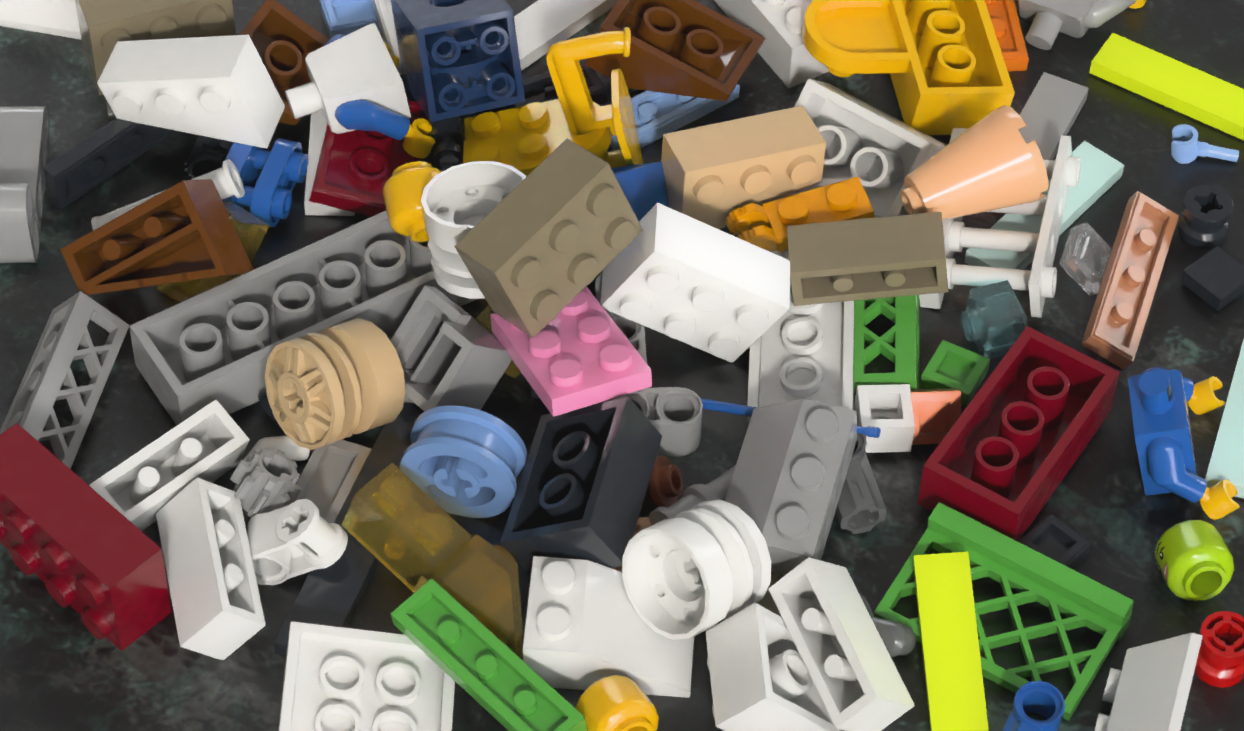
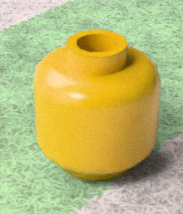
(403, 198)
(617, 705)

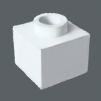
(891, 411)

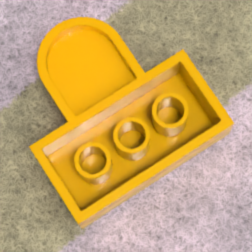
(936, 52)

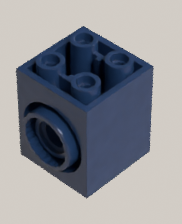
(458, 55)

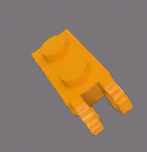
(767, 224)

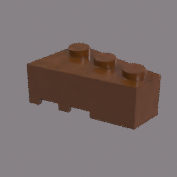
(160, 242)

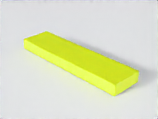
(1171, 84)
(950, 642)

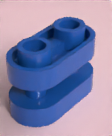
(280, 169)

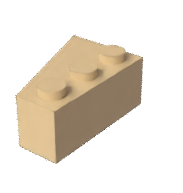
(741, 163)

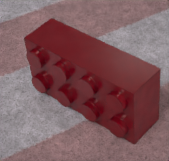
(1019, 434)
(78, 543)

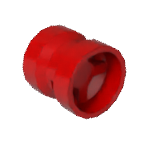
(1221, 650)

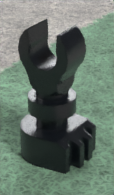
(449, 142)

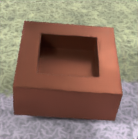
(934, 413)

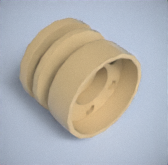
(335, 383)

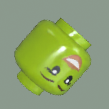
(1194, 560)

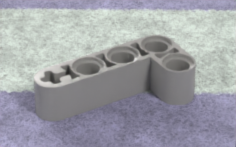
(22, 181)
(671, 410)

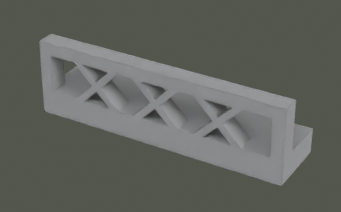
(51, 370)

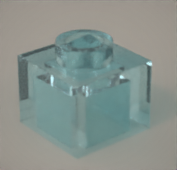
(993, 318)

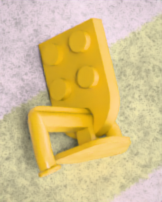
(532, 132)

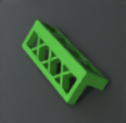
(904, 334)
(483, 663)

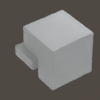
(447, 354)

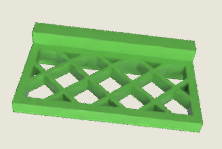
(1035, 579)

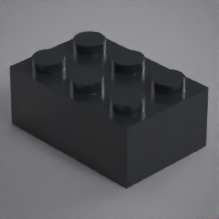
(583, 485)

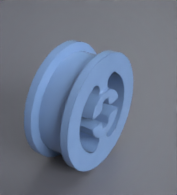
(465, 460)

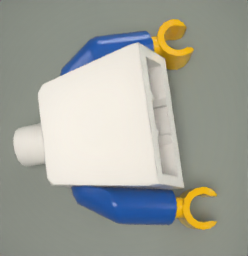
(360, 90)

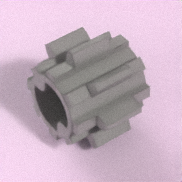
(266, 481)

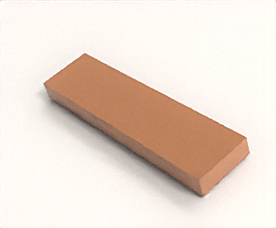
(1130, 280)

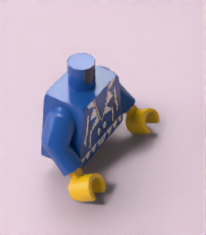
(1165, 437)

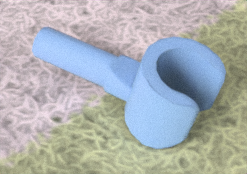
(1186, 146)

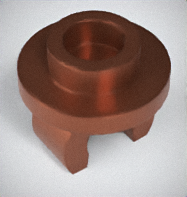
(664, 484)

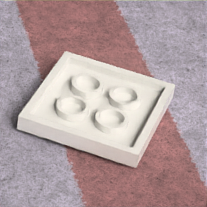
(361, 683)

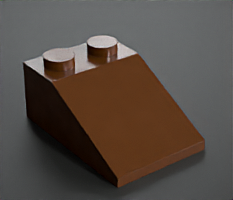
(679, 48)

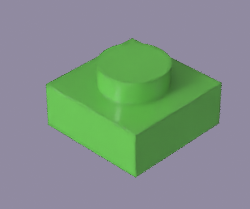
(955, 368)

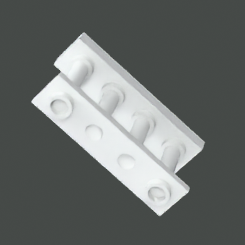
(1042, 277)

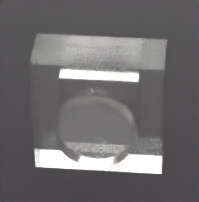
(1085, 257)

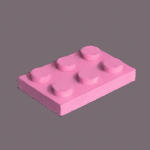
(575, 357)

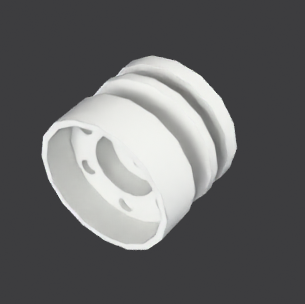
(453, 207)
(696, 569)

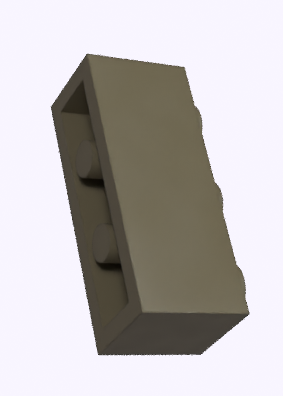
(867, 258)

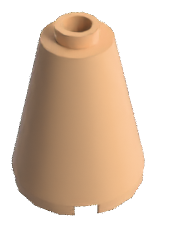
(979, 171)

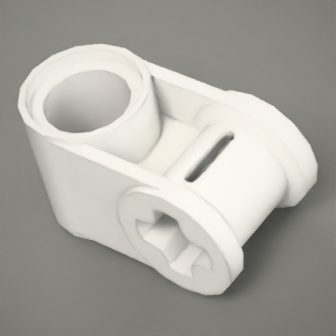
(293, 542)

